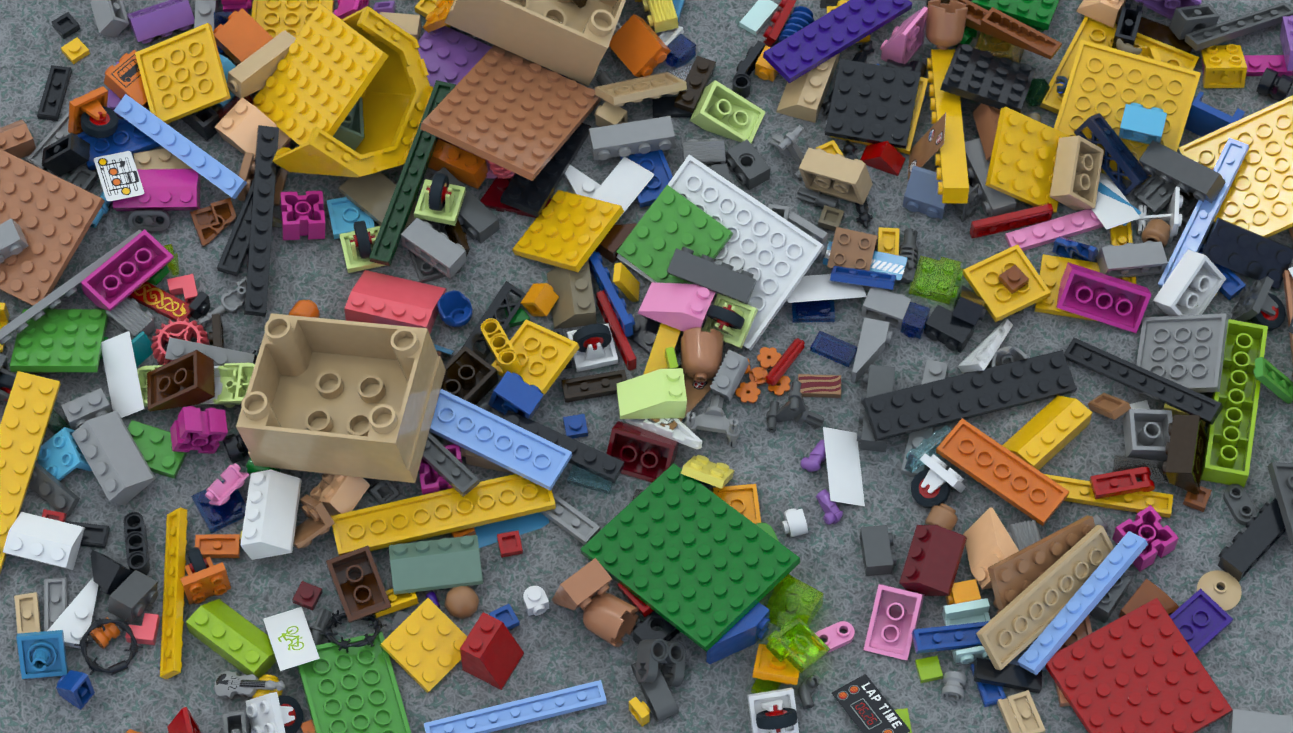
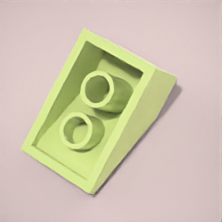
(727, 113)
(653, 395)

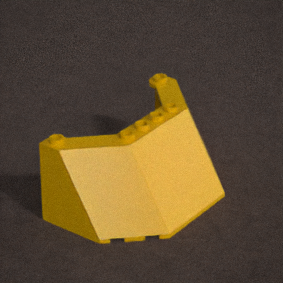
(391, 109)

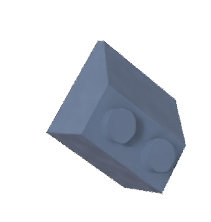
(922, 194)

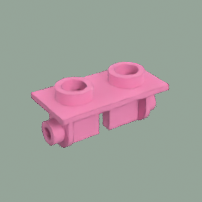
(220, 492)

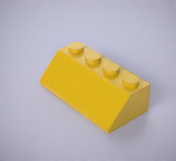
(1049, 431)

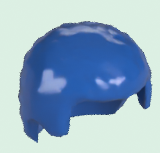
(454, 309)

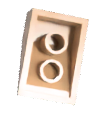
(241, 126)
(986, 545)

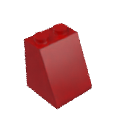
(490, 651)

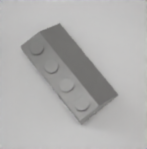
(113, 457)

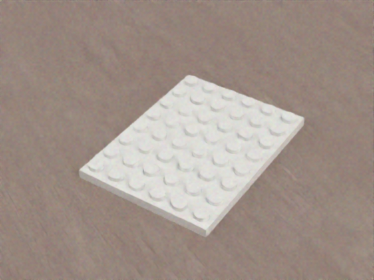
(760, 243)

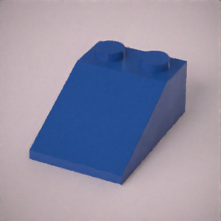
(742, 634)

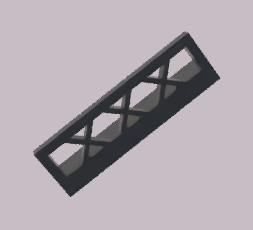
(491, 312)

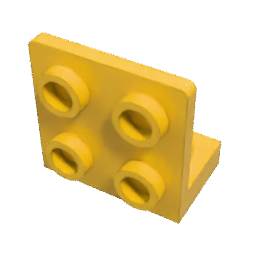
(1224, 66)

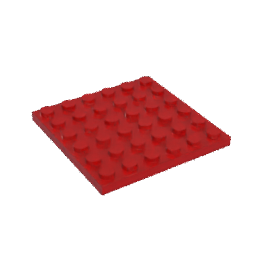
(1138, 677)

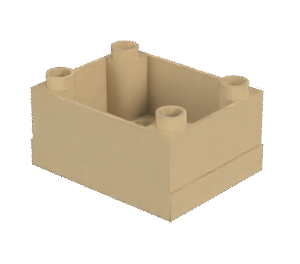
(544, 31)
(341, 398)

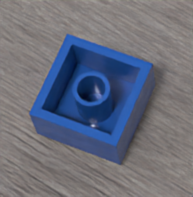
(515, 396)

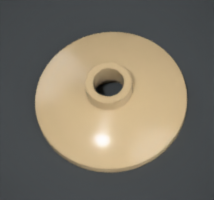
(1224, 598)

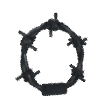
(368, 640)
(116, 667)

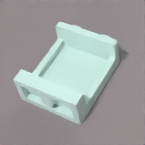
(966, 613)

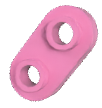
(834, 637)

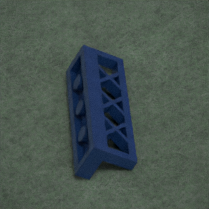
(1116, 151)

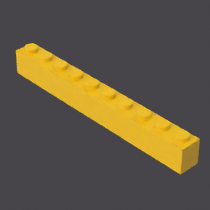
(952, 155)

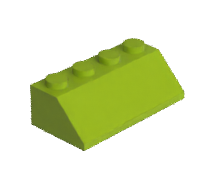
(232, 637)

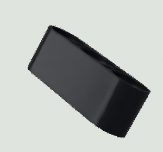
(136, 535)

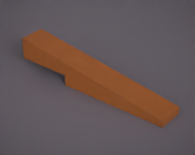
(1009, 30)

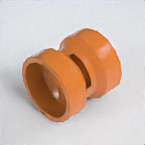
(103, 637)

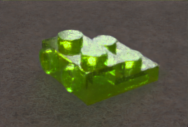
(936, 279)
(797, 645)

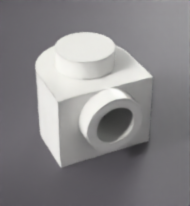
(794, 523)
(535, 600)

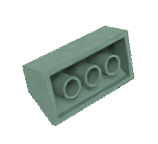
(435, 564)

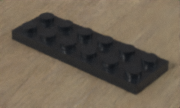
(533, 195)

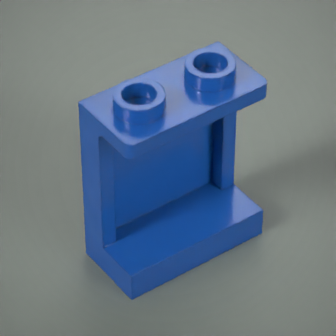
(1206, 119)

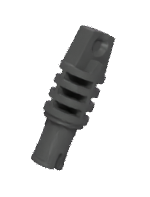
(910, 251)

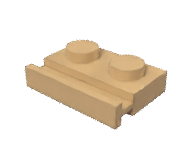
(1021, 714)

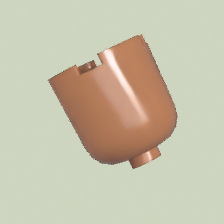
(945, 23)
(701, 353)
(610, 618)

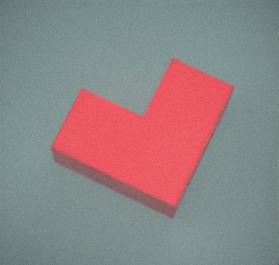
(183, 285)
(147, 632)

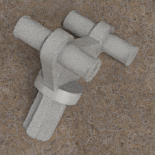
(789, 147)
(714, 420)

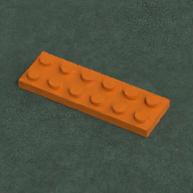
(1002, 472)

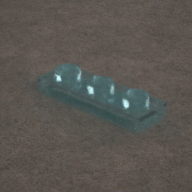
(926, 446)

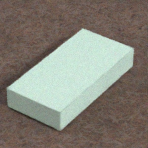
(758, 16)

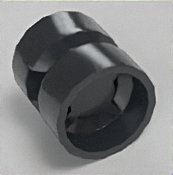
(1268, 81)
(232, 450)

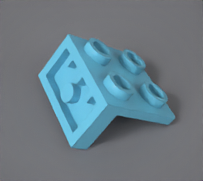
(62, 455)

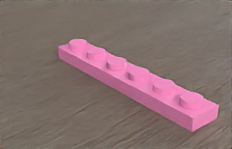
(1049, 231)

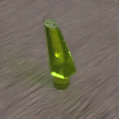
(173, 264)

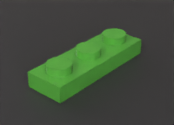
(1273, 379)

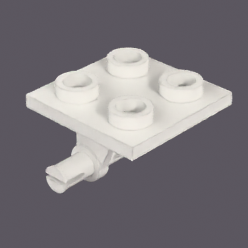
(1173, 217)

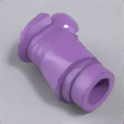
(816, 457)
(831, 510)

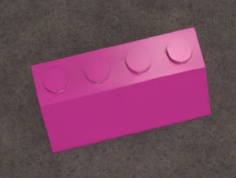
(165, 190)
(125, 271)
(1102, 297)

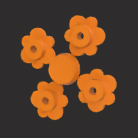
(757, 375)

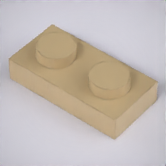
(27, 613)

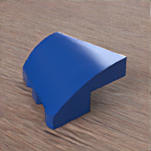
(1069, 248)

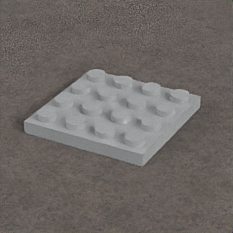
(1184, 349)

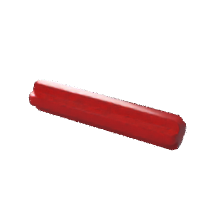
(785, 362)

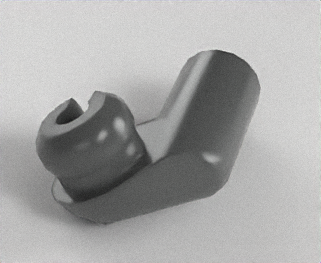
(806, 689)

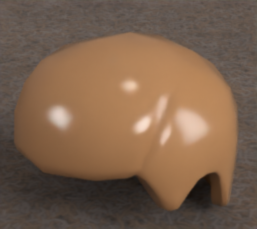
(461, 602)

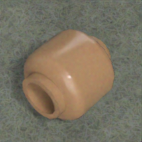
(1156, 231)
(942, 516)

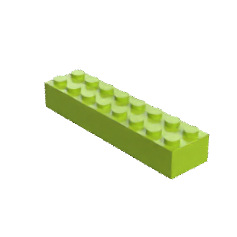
(1232, 433)

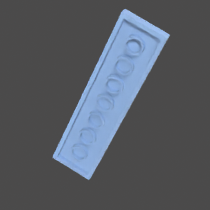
(498, 440)

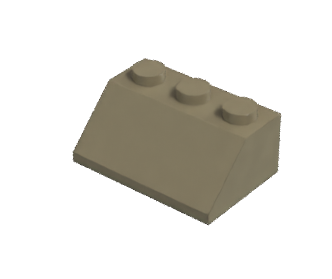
(576, 298)

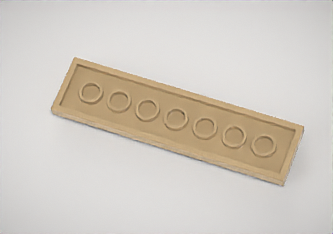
(1042, 600)

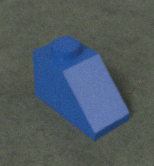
(75, 688)

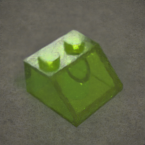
(793, 600)

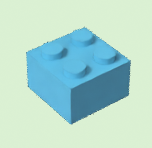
(1142, 123)

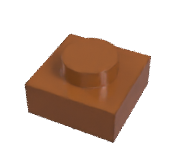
(1013, 279)
(1197, 501)

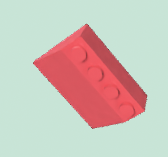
(393, 301)

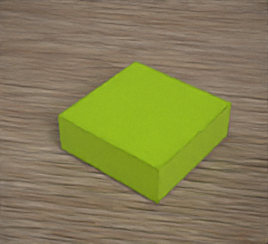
(671, 358)
(929, 669)

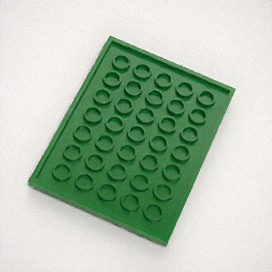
(690, 557)

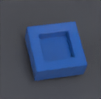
(575, 426)
(507, 616)

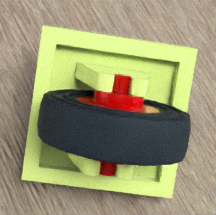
(440, 200)
(358, 247)
(731, 319)

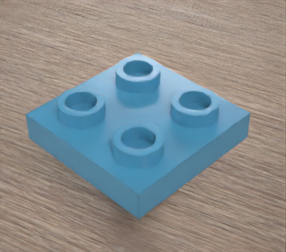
(42, 654)

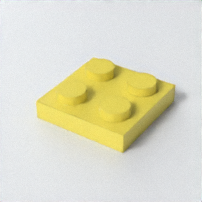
(711, 473)

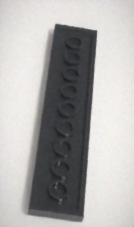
(969, 395)

